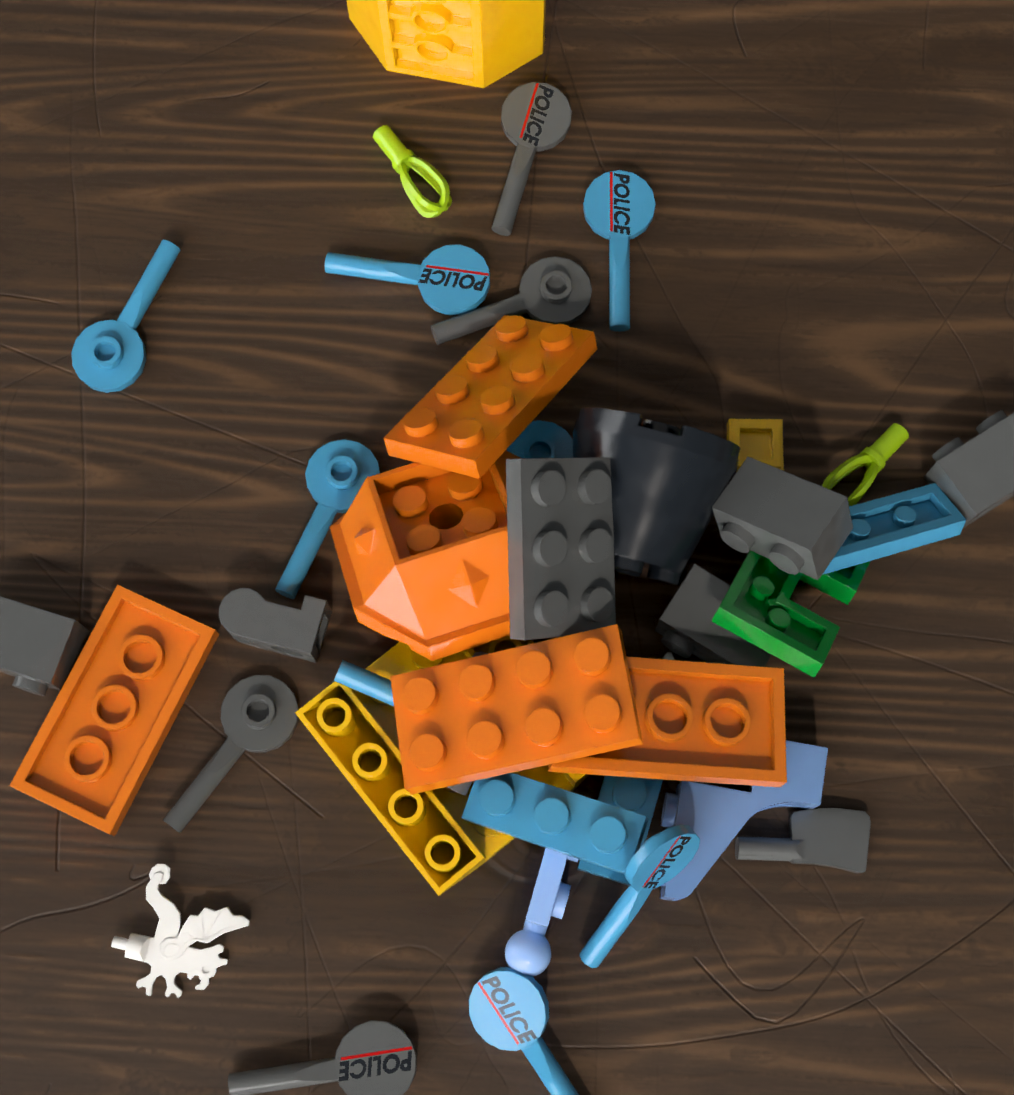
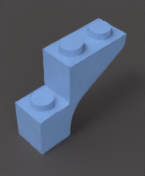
(721, 812)

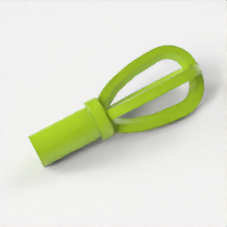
(405, 160)
(872, 458)

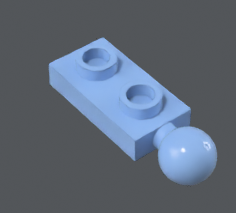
(529, 949)

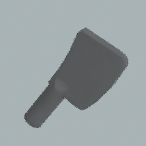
(816, 837)

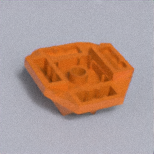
(429, 557)

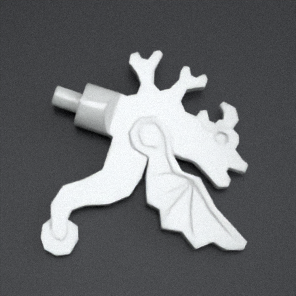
(171, 951)

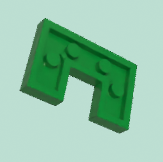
(763, 614)

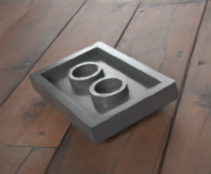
(559, 546)

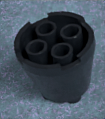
(660, 486)

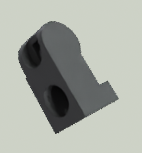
(274, 625)

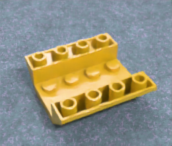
(452, 38)
(364, 745)

